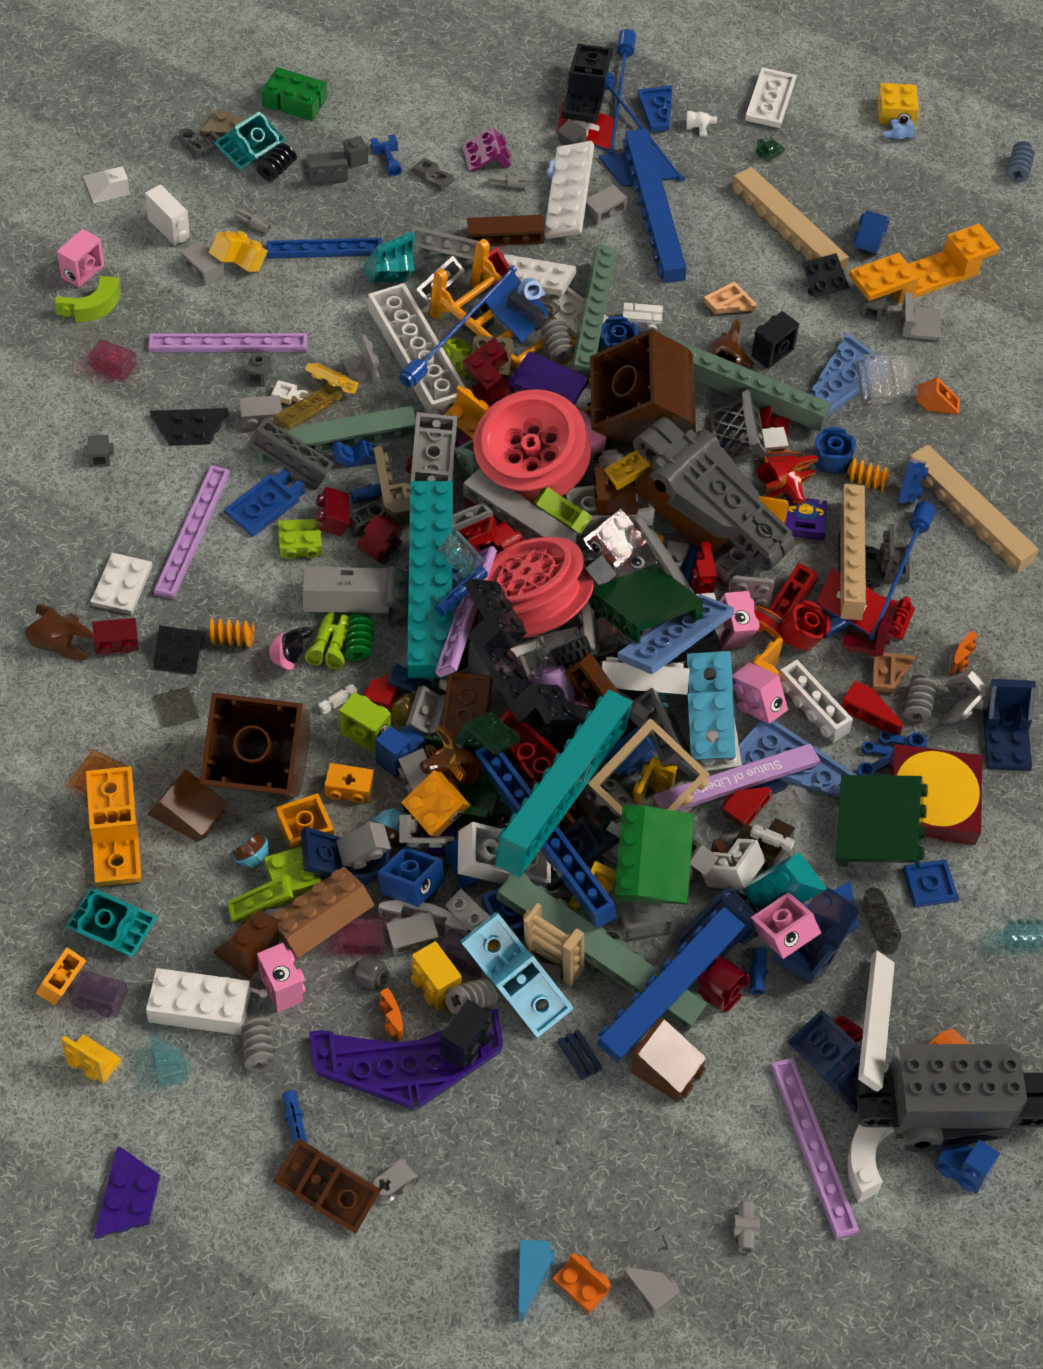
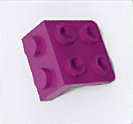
(486, 148)

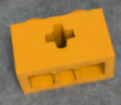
(349, 783)
(60, 976)

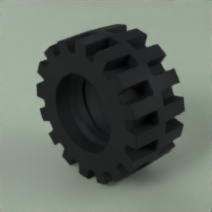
(571, 651)

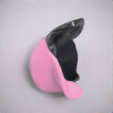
(288, 646)

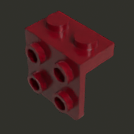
(858, 641)

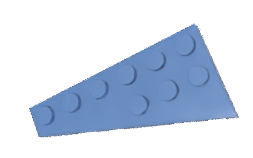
(839, 378)
(773, 739)

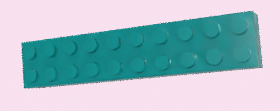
(428, 575)
(562, 783)

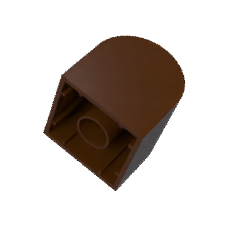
(639, 384)
(256, 745)

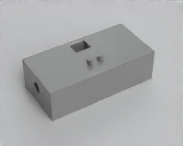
(344, 590)

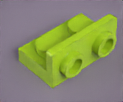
(457, 351)

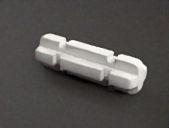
(336, 699)
(772, 838)

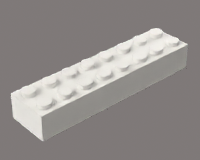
(412, 338)

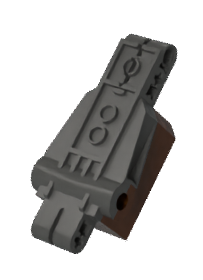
(708, 494)

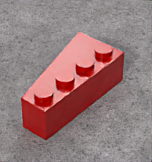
(533, 753)

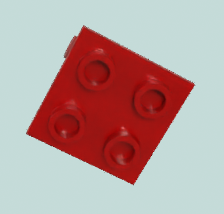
(902, 613)

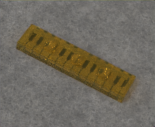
(308, 407)

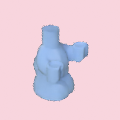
(900, 131)
(531, 289)

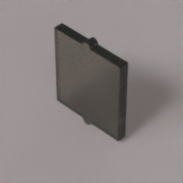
(176, 707)

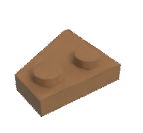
(889, 671)

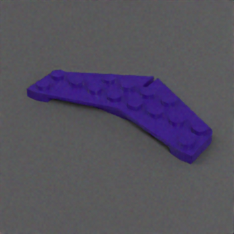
(394, 1068)

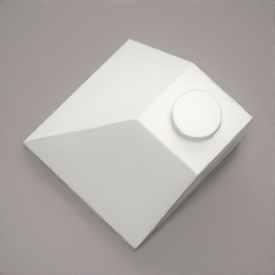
(107, 184)

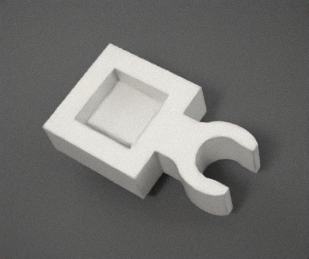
(288, 392)

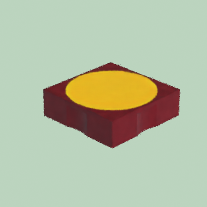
(953, 790)

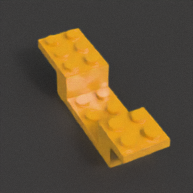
(957, 262)

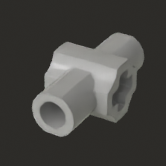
(746, 1227)

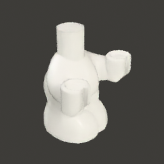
(700, 120)

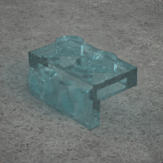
(461, 554)

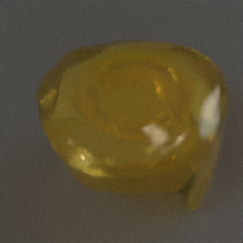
(402, 707)

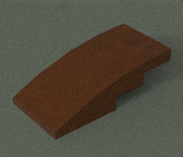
(327, 1185)

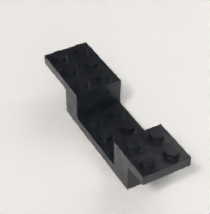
(493, 642)

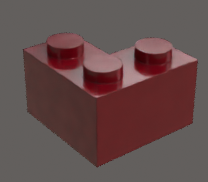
(483, 367)

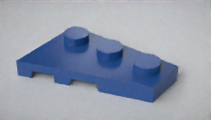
(656, 106)

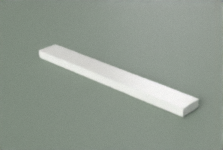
(876, 1021)

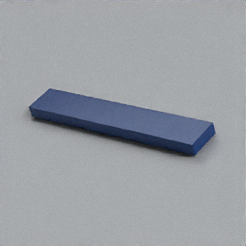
(322, 247)

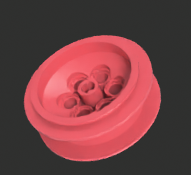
(516, 421)
(543, 582)

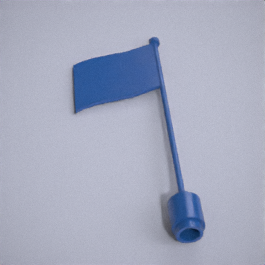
(617, 162)
(497, 301)

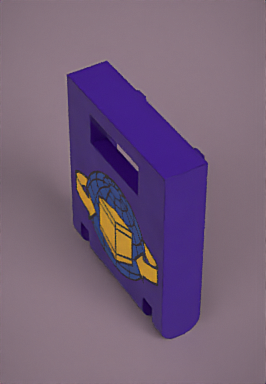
(809, 514)

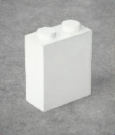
(167, 215)

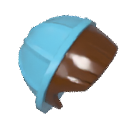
(390, 819)
(251, 851)

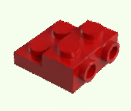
(480, 532)
(704, 574)

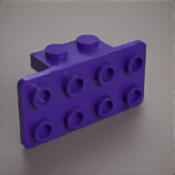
(542, 374)

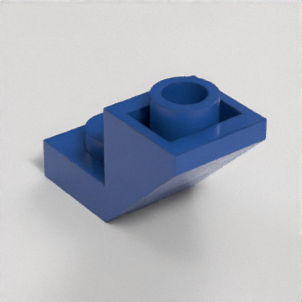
(358, 455)

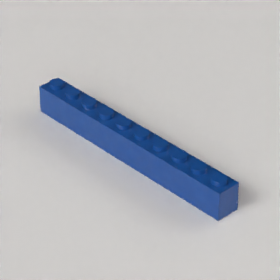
(655, 206)
(557, 848)

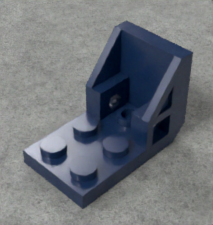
(1007, 722)
(738, 905)
(834, 918)
(831, 1055)

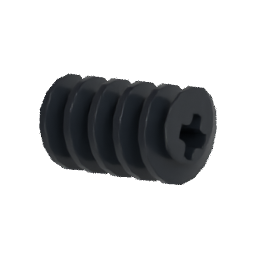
(276, 162)

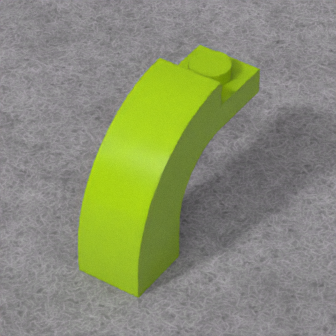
(94, 305)
(562, 509)

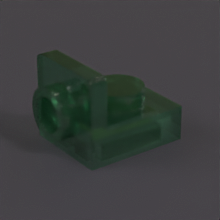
(769, 150)

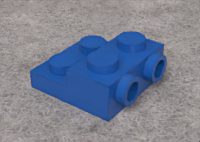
(911, 485)

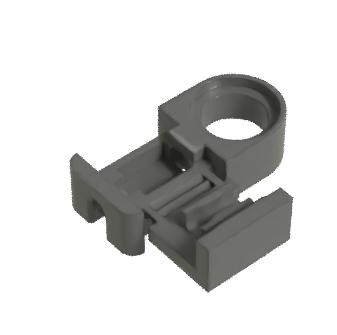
(199, 147)

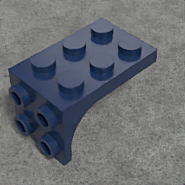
(323, 856)

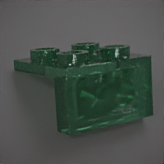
(490, 732)

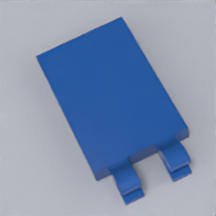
(265, 502)

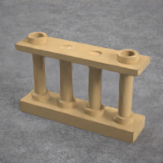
(554, 944)

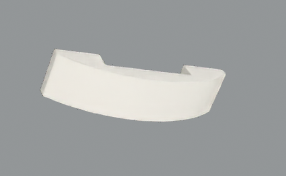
(397, 908)

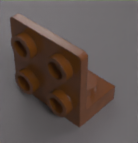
(610, 500)

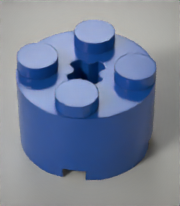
(615, 331)
(834, 450)

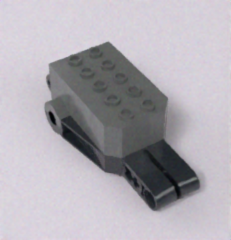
(952, 1095)

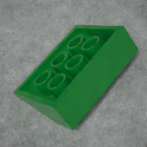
(654, 855)

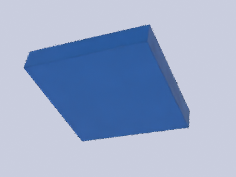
(930, 883)

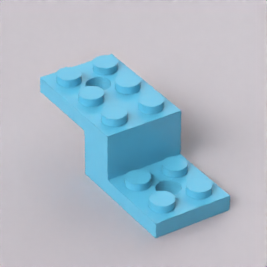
(711, 705)
(517, 974)

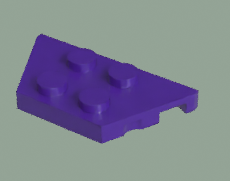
(128, 1195)

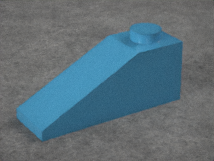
(534, 1266)

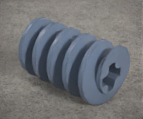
(1020, 161)

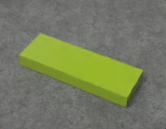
(261, 898)

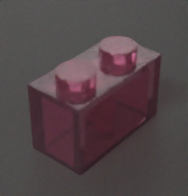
(113, 360)
(363, 937)

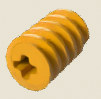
(869, 475)
(230, 632)

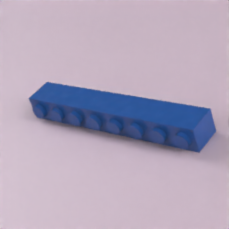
(670, 984)

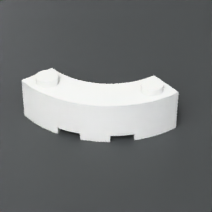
(862, 1167)

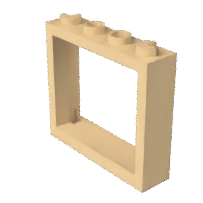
(684, 799)

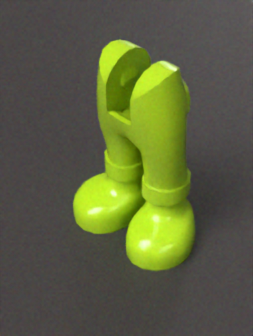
(333, 657)

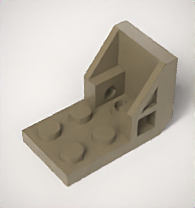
(396, 505)

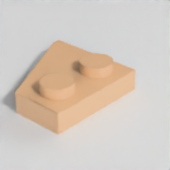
(730, 300)

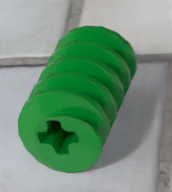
(359, 638)

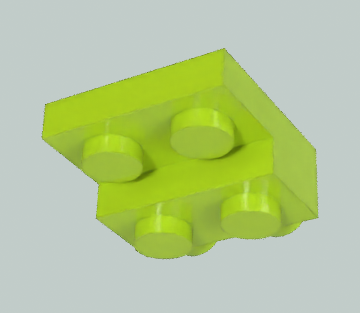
(299, 538)

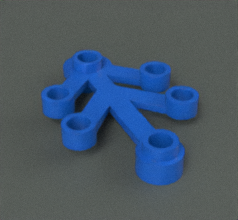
(883, 749)

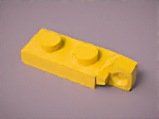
(334, 378)

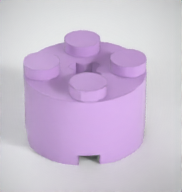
(555, 676)

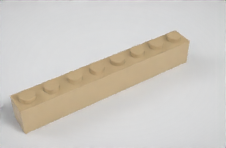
(785, 217)
(976, 511)
(852, 552)

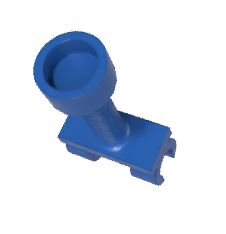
(393, 167)

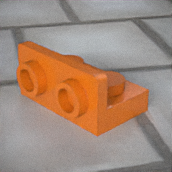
(582, 1282)

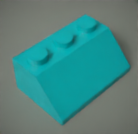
(790, 876)

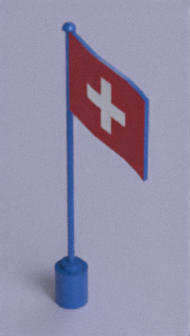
(604, 131)
(875, 604)

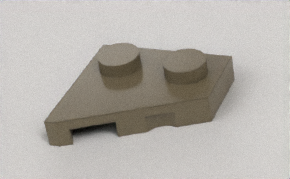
(221, 123)

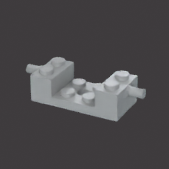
(436, 433)

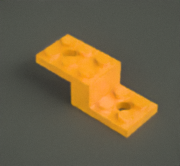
(113, 826)

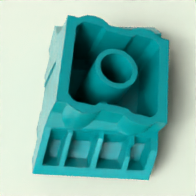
(249, 140)
(391, 260)
(111, 921)

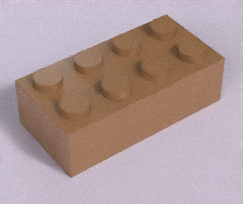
(322, 911)

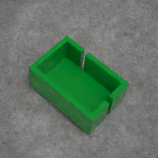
(298, 93)

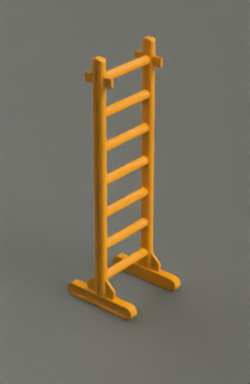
(482, 277)

